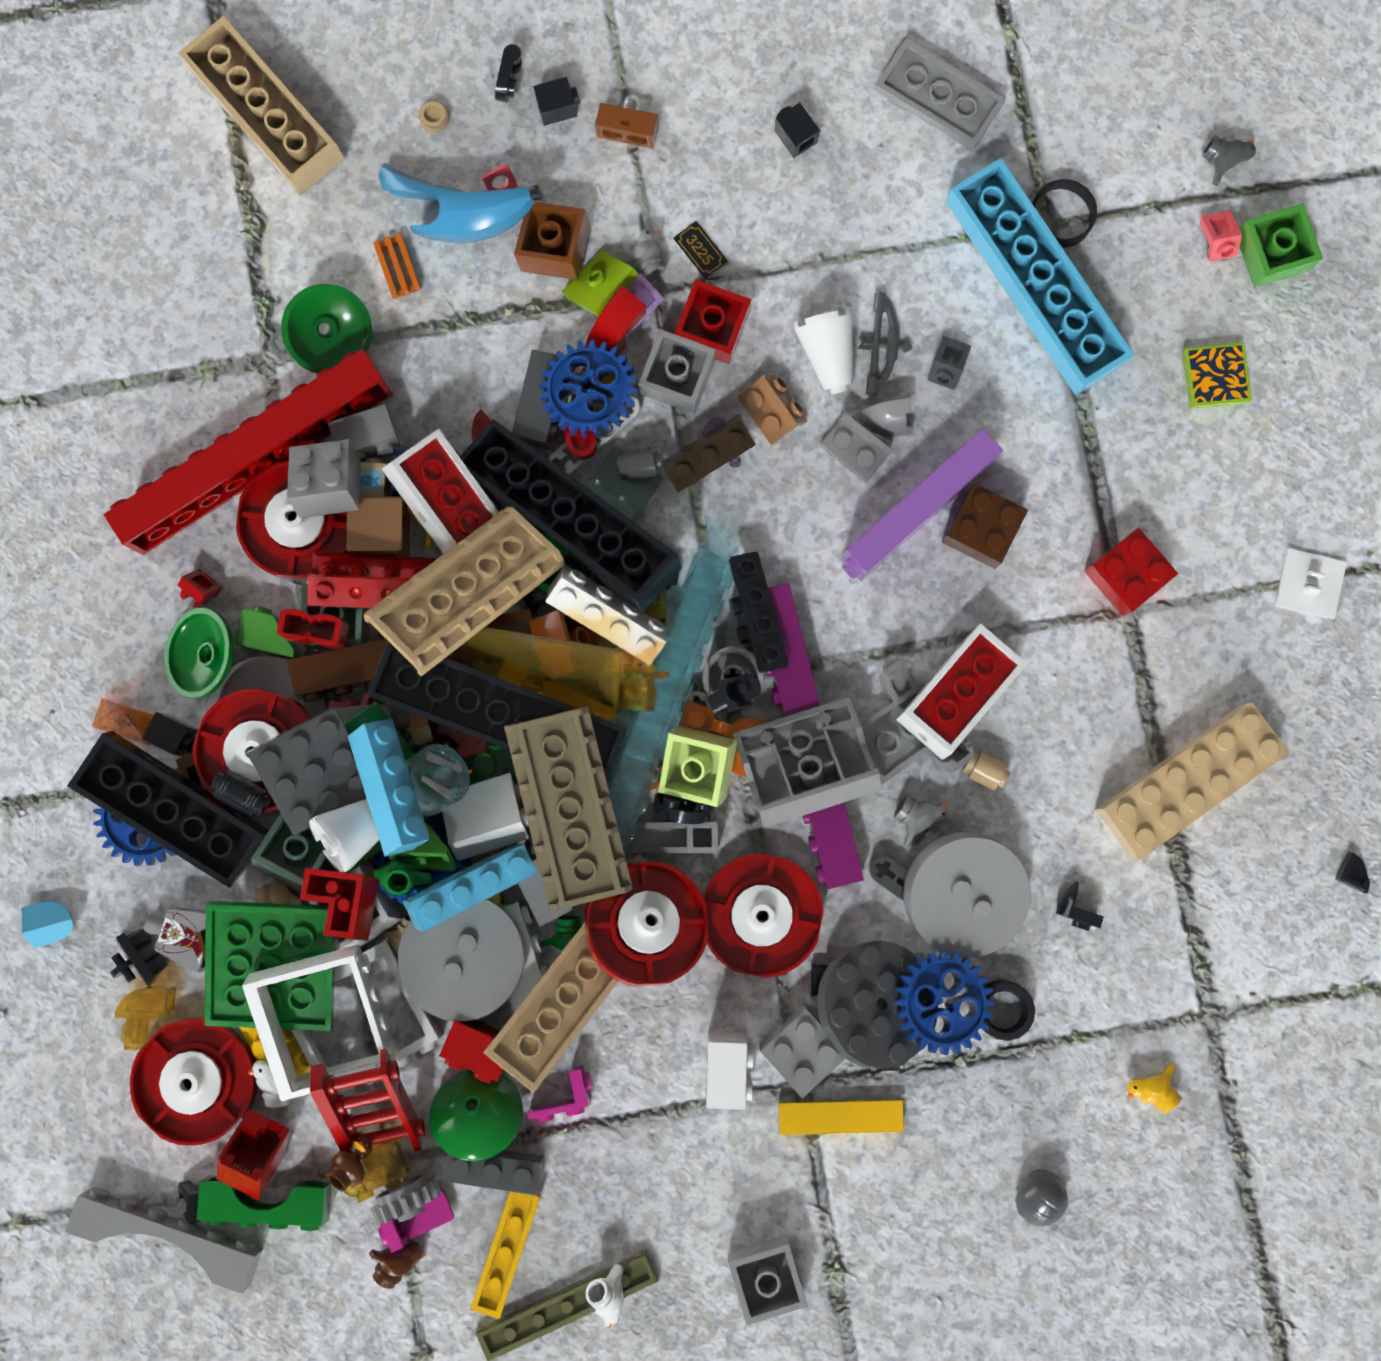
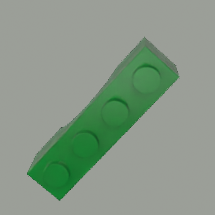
(304, 1207)

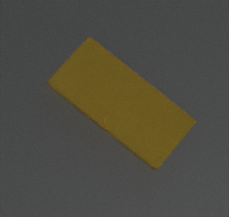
(549, 666)

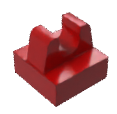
(199, 587)

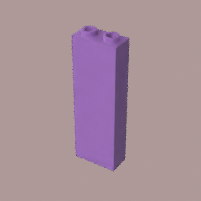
(920, 505)

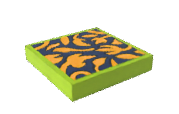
(1216, 375)

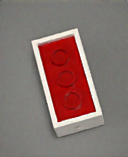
(440, 490)
(961, 691)

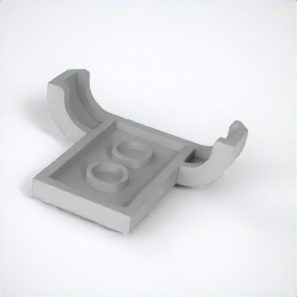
(890, 742)

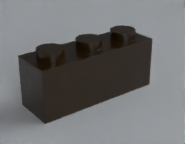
(708, 453)

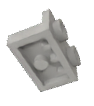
(856, 446)

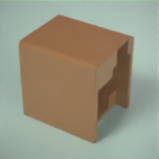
(379, 527)

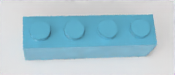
(388, 787)
(469, 887)

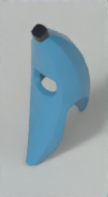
(462, 215)

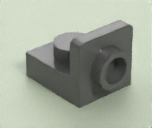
(949, 362)

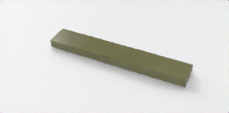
(559, 1309)

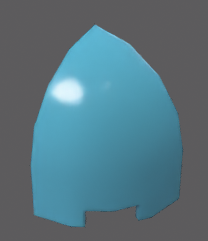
(45, 923)

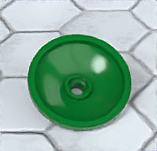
(347, 321)
(199, 653)
(480, 1131)

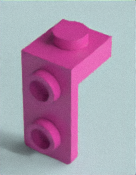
(581, 1085)
(397, 1233)

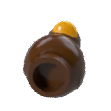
(346, 1166)

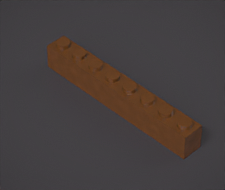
(356, 665)

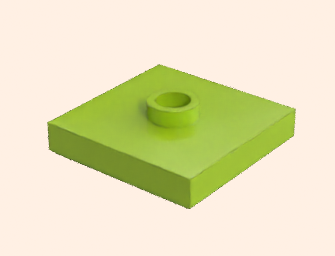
(599, 282)

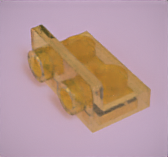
(638, 687)

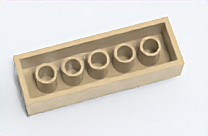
(261, 105)
(1192, 781)

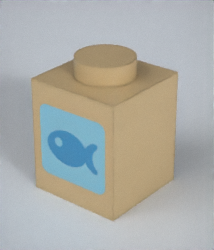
(373, 480)

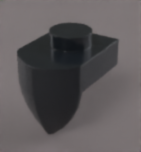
(1081, 918)

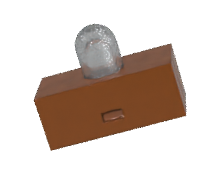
(627, 123)

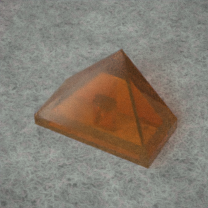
(122, 720)

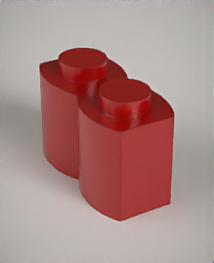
(307, 629)

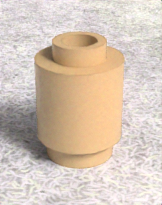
(987, 770)

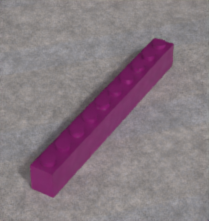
(795, 693)

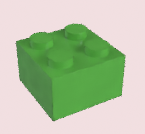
(1279, 245)

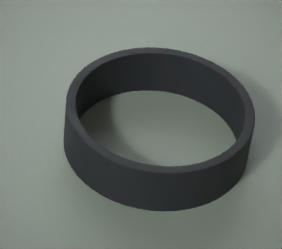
(1084, 193)

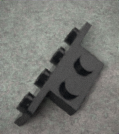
(755, 613)

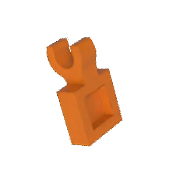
(702, 719)

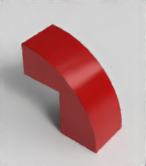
(617, 320)

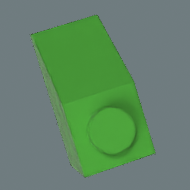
(258, 632)
(428, 856)

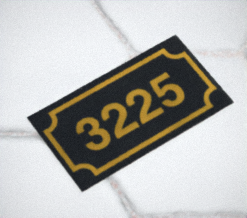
(700, 249)

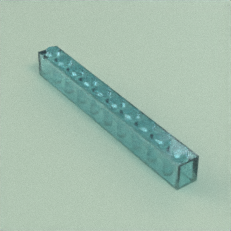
(648, 731)

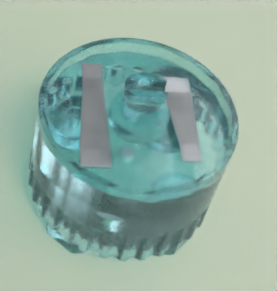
(438, 778)

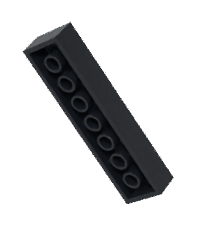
(571, 516)
(475, 701)

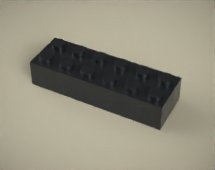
(168, 808)

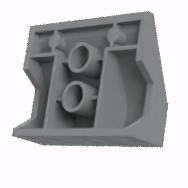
(807, 762)

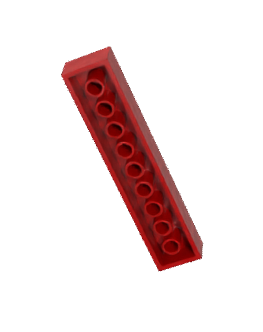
(228, 465)

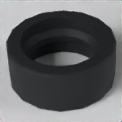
(1027, 1016)

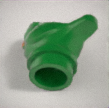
(400, 877)
(566, 928)

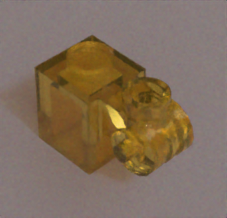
(384, 1168)

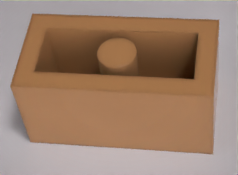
(421, 729)

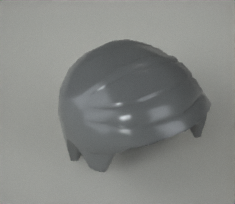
(1041, 1198)

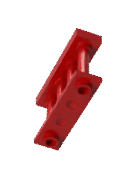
(358, 578)
(343, 1125)

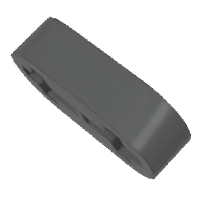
(888, 883)

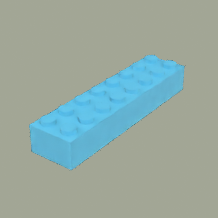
(1038, 277)

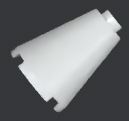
(829, 348)
(345, 834)

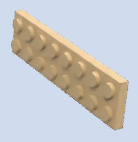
(552, 1013)

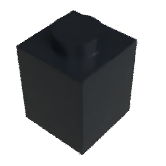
(556, 100)
(796, 129)
(170, 734)

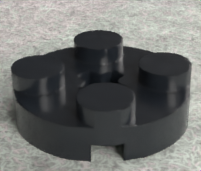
(681, 809)

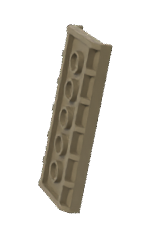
(568, 808)

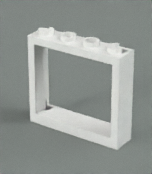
(426, 1020)
(270, 1032)

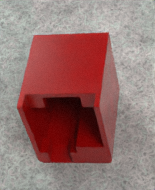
(253, 1154)

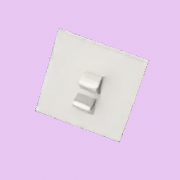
(1310, 583)

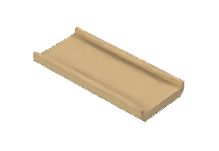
(465, 589)

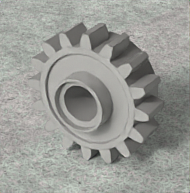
(405, 1199)

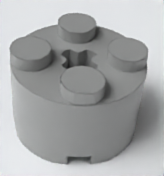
(726, 661)

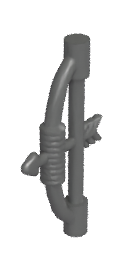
(892, 344)

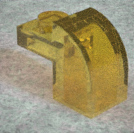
(139, 1007)

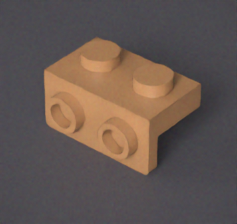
(772, 407)

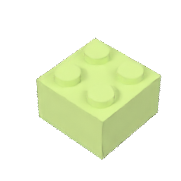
(697, 766)

